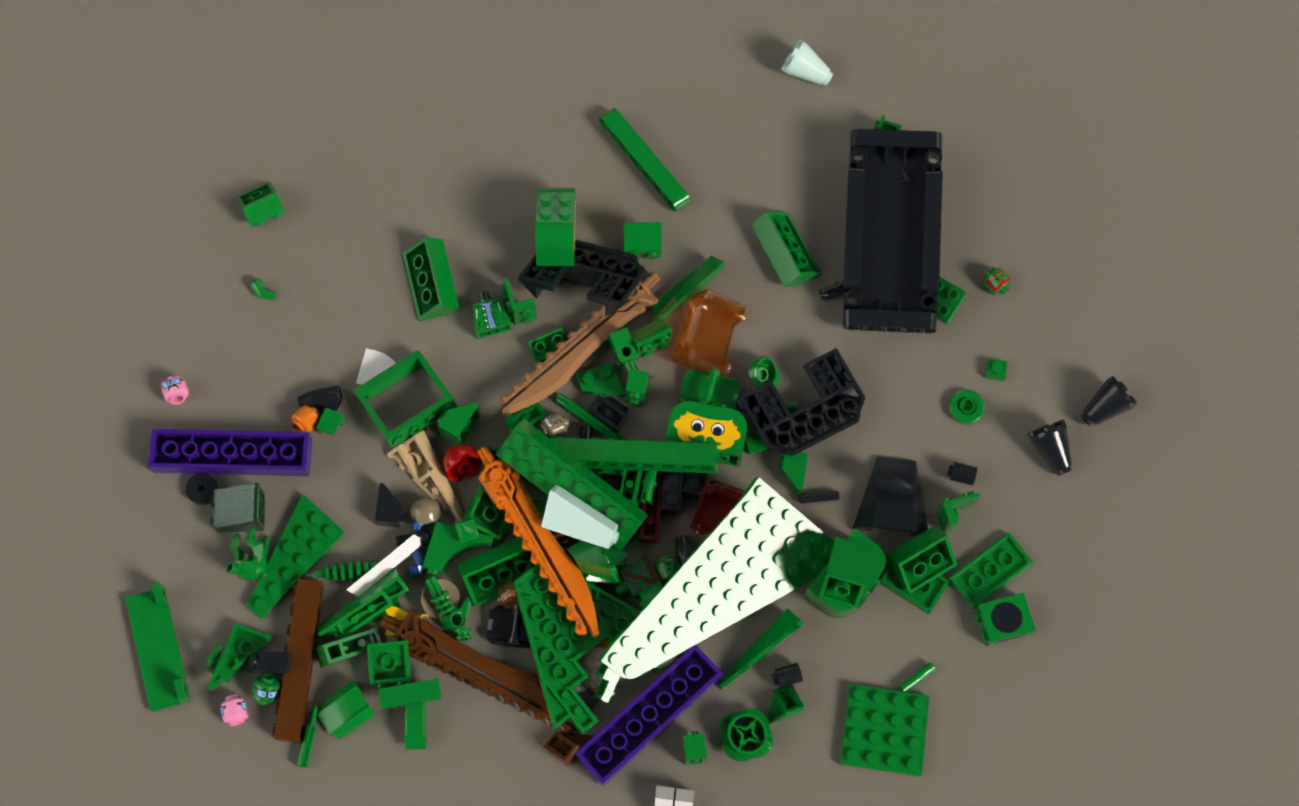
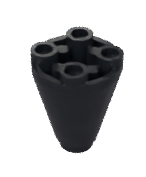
(1108, 402)
(1053, 446)

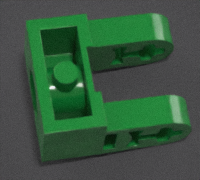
(631, 482)

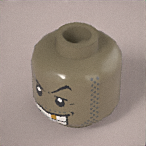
(554, 425)

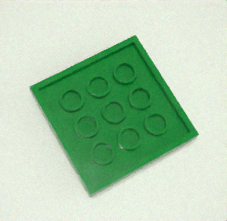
(885, 730)

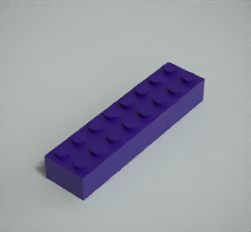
(230, 452)
(648, 715)

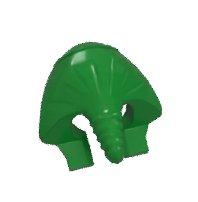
(247, 566)

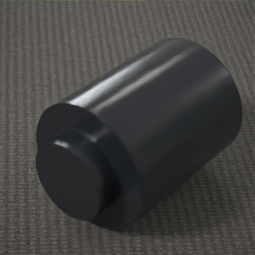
(962, 473)
(787, 675)

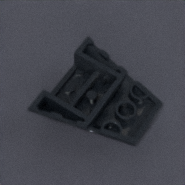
(892, 511)

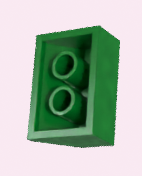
(922, 559)

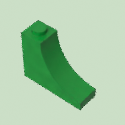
(446, 546)

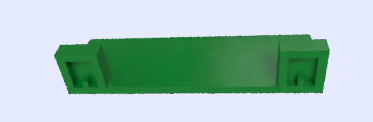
(157, 648)

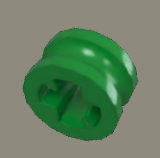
(462, 634)

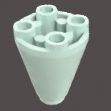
(806, 65)

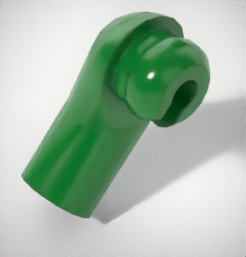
(260, 291)

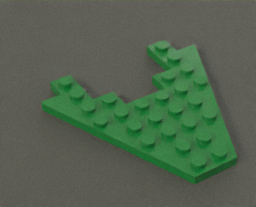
(558, 646)

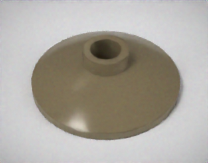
(429, 607)

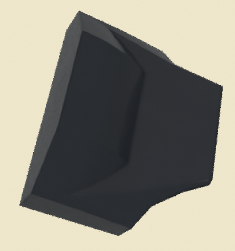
(609, 412)

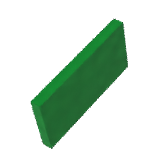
(990, 570)

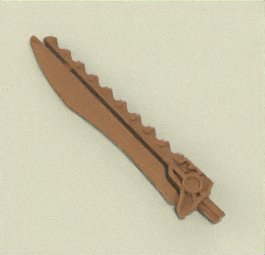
(565, 368)

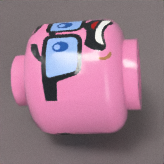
(174, 390)
(234, 710)

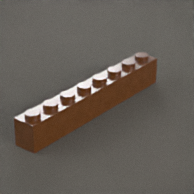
(302, 645)

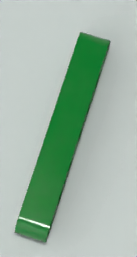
(644, 159)

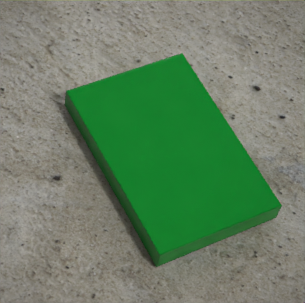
(923, 598)

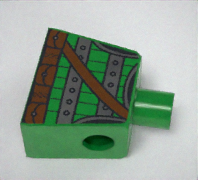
(637, 577)

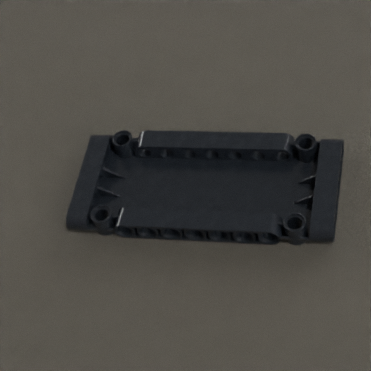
(893, 231)

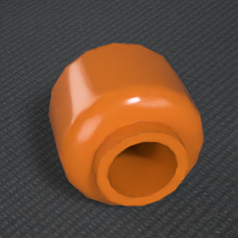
(305, 419)

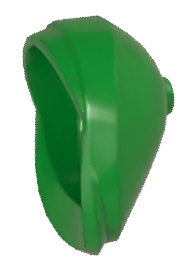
(762, 371)

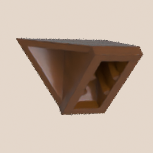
(566, 746)

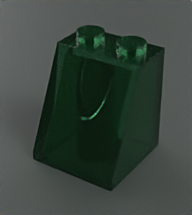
(238, 508)

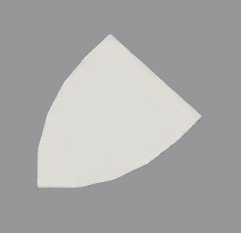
(373, 364)

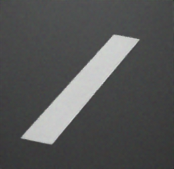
(385, 566)

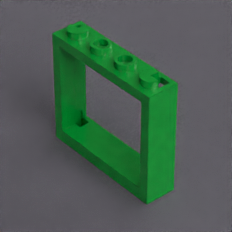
(390, 377)

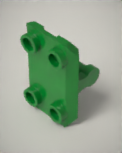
(709, 388)

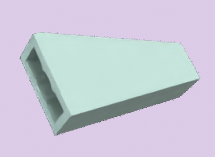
(577, 519)

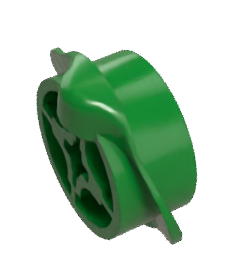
(756, 717)

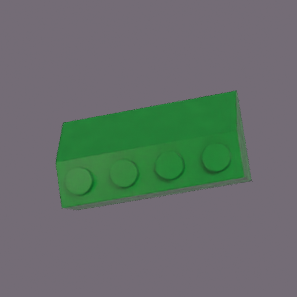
(785, 248)
(430, 279)
(494, 568)

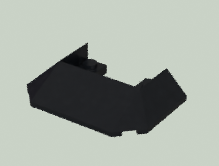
(607, 270)
(814, 423)

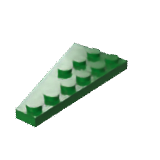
(301, 546)

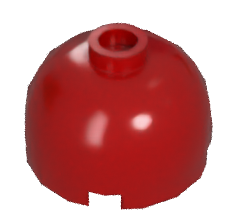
(461, 461)

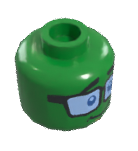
(265, 689)

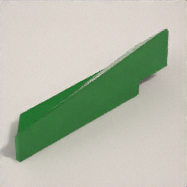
(687, 288)
(364, 607)

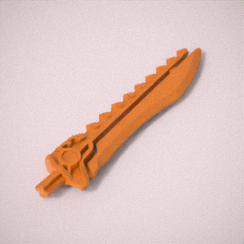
(500, 488)

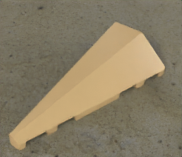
(421, 462)

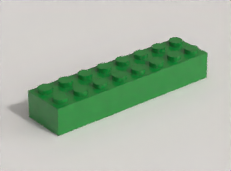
(550, 465)

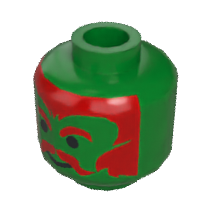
(996, 281)

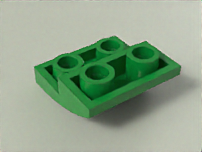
(546, 343)

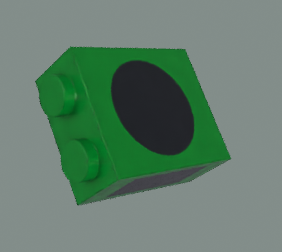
(1004, 619)

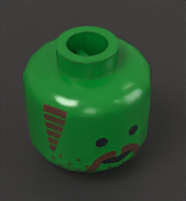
(667, 567)

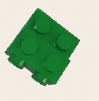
(389, 663)

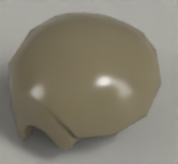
(425, 511)

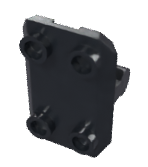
(507, 627)

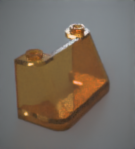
(708, 332)

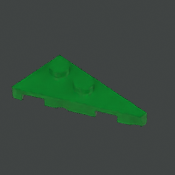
(237, 652)

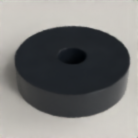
(197, 481)

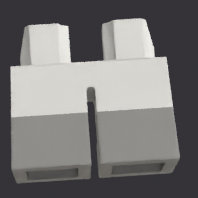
(665, 795)

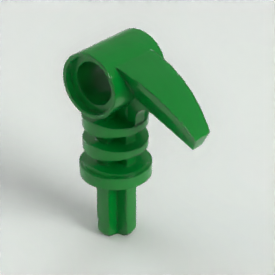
(446, 609)

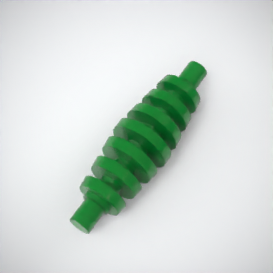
(343, 571)

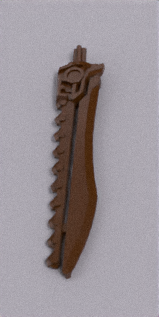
(424, 649)

